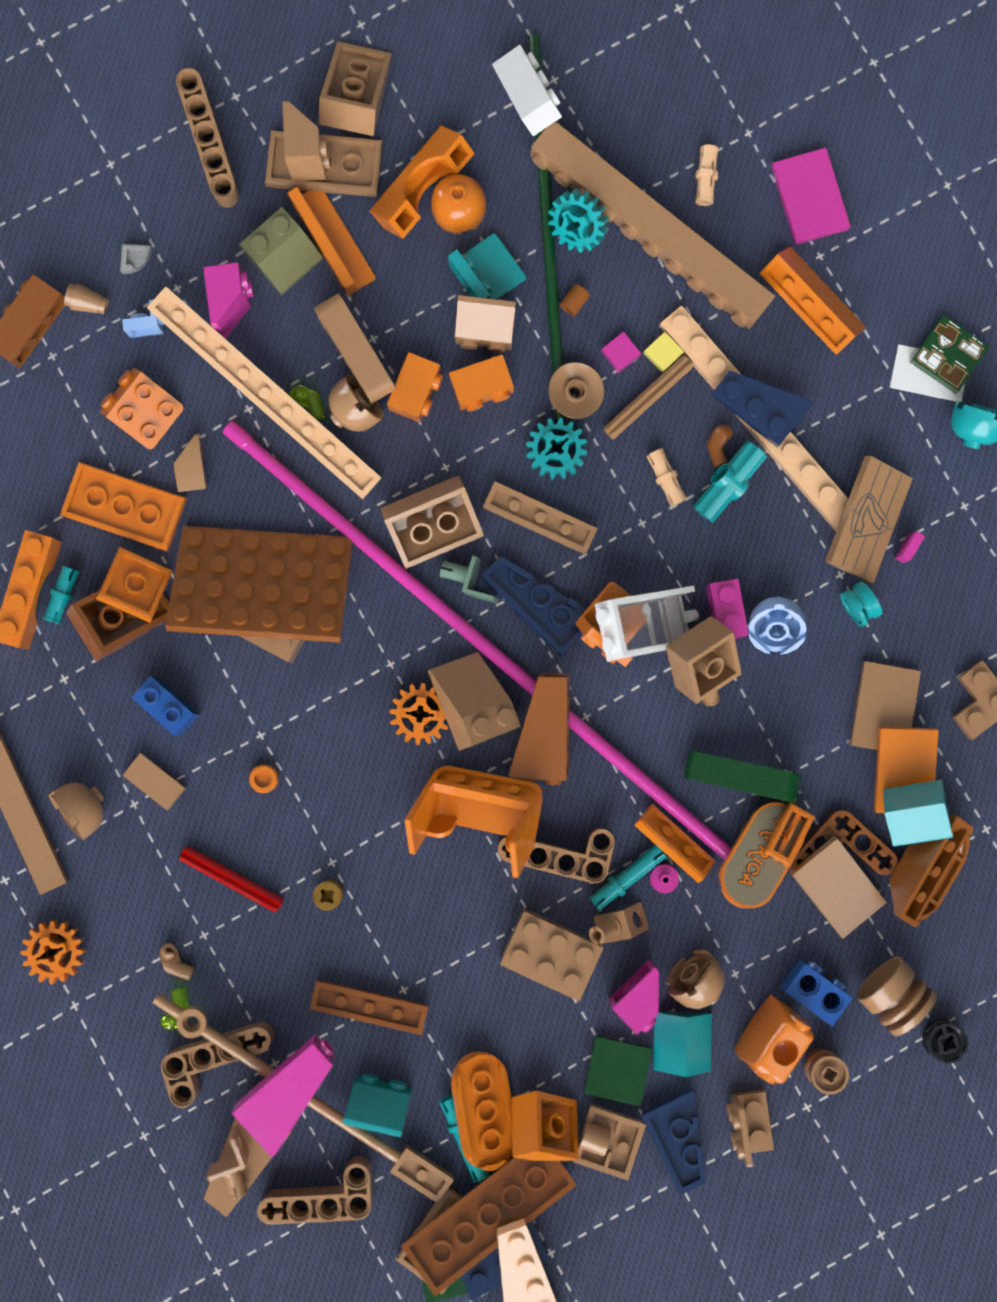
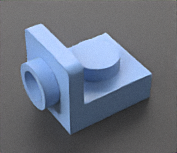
(142, 325)

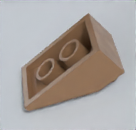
(354, 88)
(473, 701)

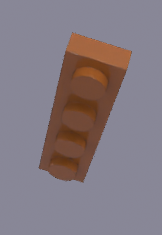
(369, 1007)

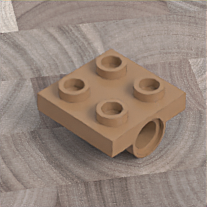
(609, 1141)

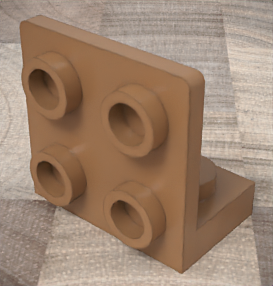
(751, 1124)

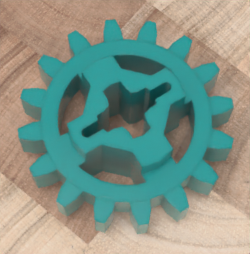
(578, 220)
(564, 460)

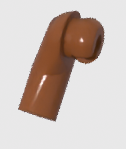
(716, 443)

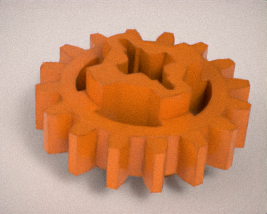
(419, 728)
(49, 940)

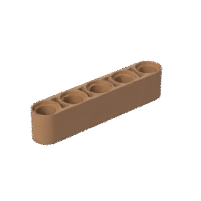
(207, 125)

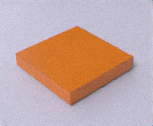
(134, 584)

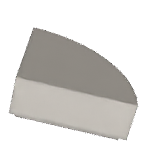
(134, 257)

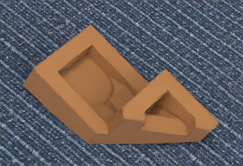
(190, 467)

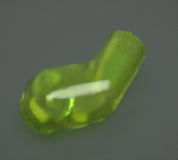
(310, 399)
(178, 997)

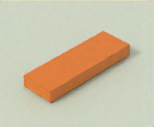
(675, 843)

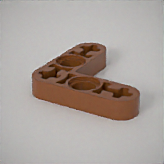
(828, 829)

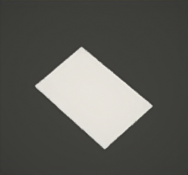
(911, 379)

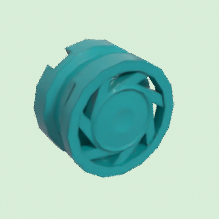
(861, 604)

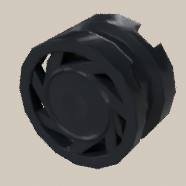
(945, 1041)

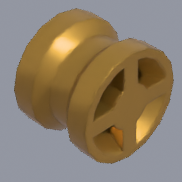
(332, 891)

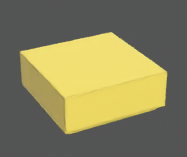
(663, 352)

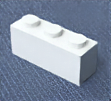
(528, 89)

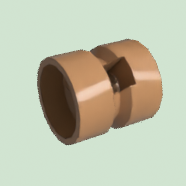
(826, 1071)

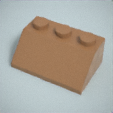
(432, 521)

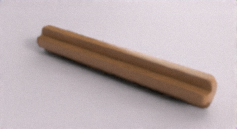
(648, 397)

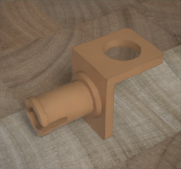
(618, 925)
(230, 1167)

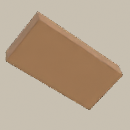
(154, 781)

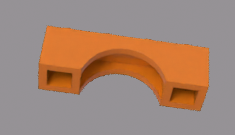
(440, 157)
(18, 611)

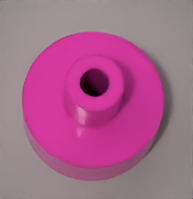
(658, 873)

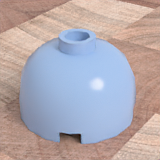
(777, 625)

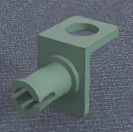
(467, 576)

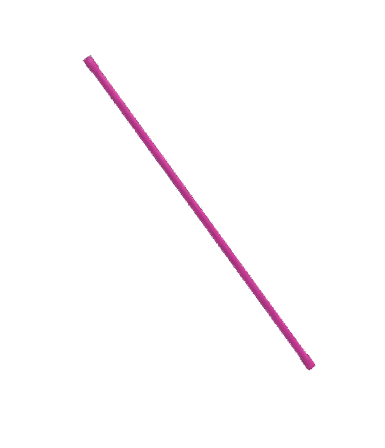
(247, 443)

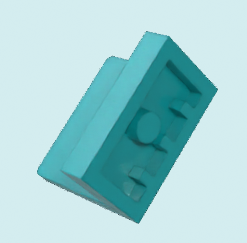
(487, 269)

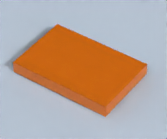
(904, 759)

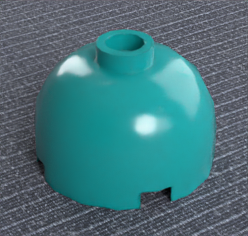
(974, 424)

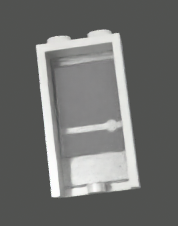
(643, 622)

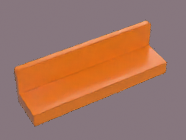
(332, 239)
(812, 300)

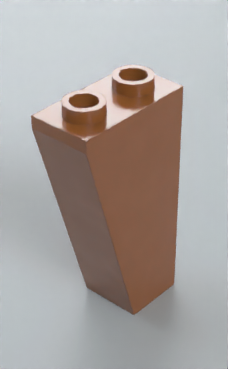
(545, 734)

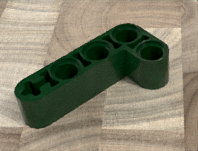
(743, 776)

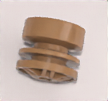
(896, 996)

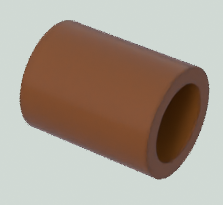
(574, 300)

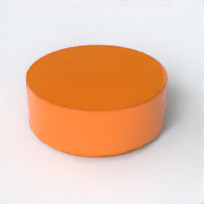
(264, 778)

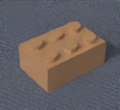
(551, 954)

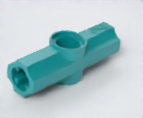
(730, 481)

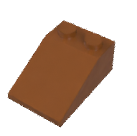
(109, 628)

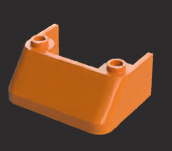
(480, 803)

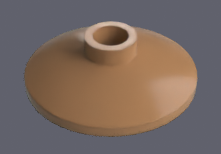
(585, 381)

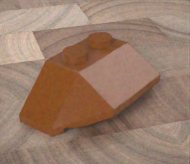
(928, 873)

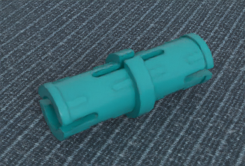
(61, 594)

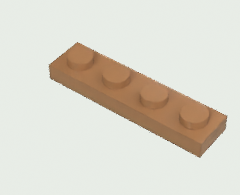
(540, 518)

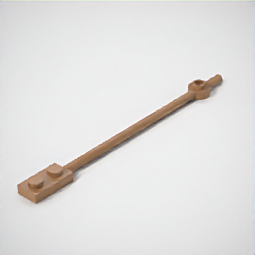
(407, 1165)

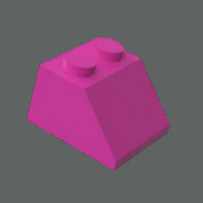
(227, 296)
(638, 998)

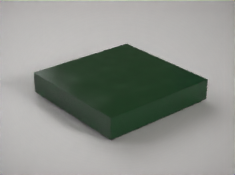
(617, 1070)

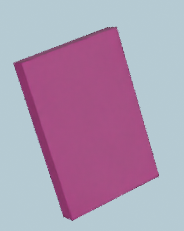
(810, 196)

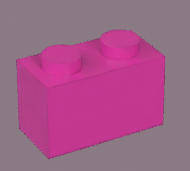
(727, 606)

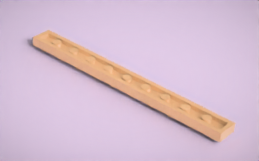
(264, 392)
(790, 453)

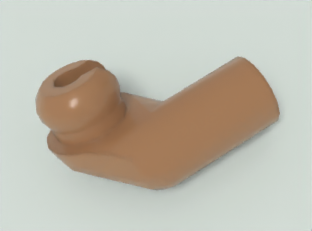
(172, 963)

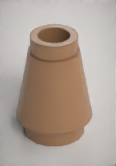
(85, 300)

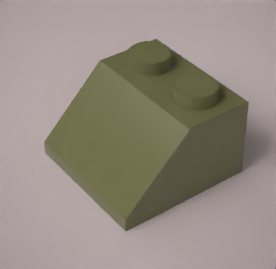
(281, 251)

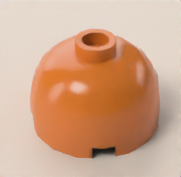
(458, 203)

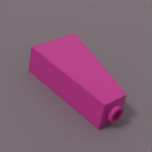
(282, 1096)

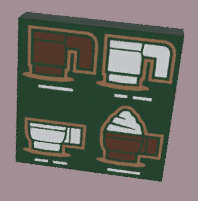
(949, 354)

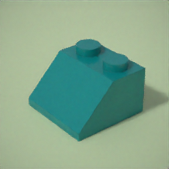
(378, 1105)

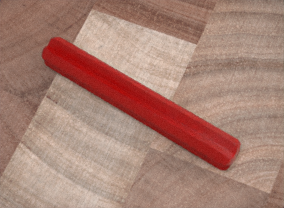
(231, 879)

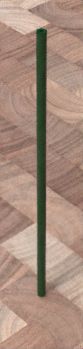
(548, 248)

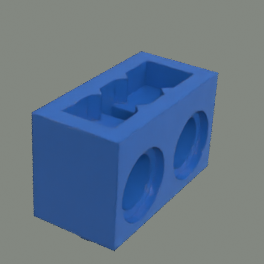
(165, 706)
(813, 995)

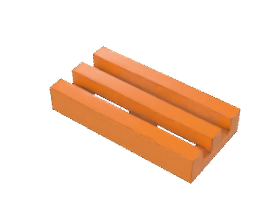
(777, 855)

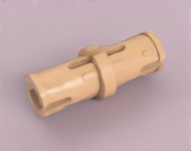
(706, 175)
(666, 477)

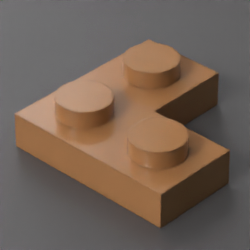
(982, 712)

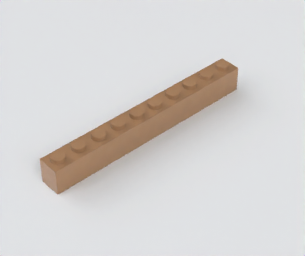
(652, 226)

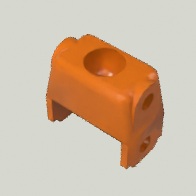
(774, 1040)

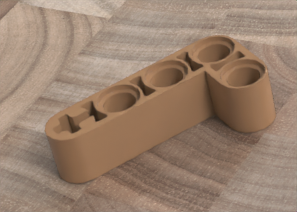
(354, 348)
(581, 859)
(194, 1064)
(314, 1198)

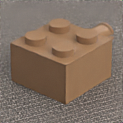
(704, 661)

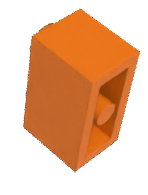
(481, 383)
(415, 387)

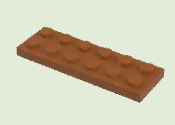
(468, 1227)

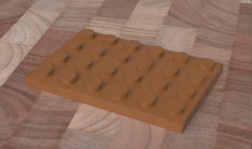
(260, 584)

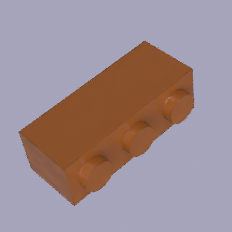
(28, 319)

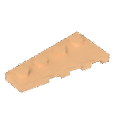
(521, 1268)

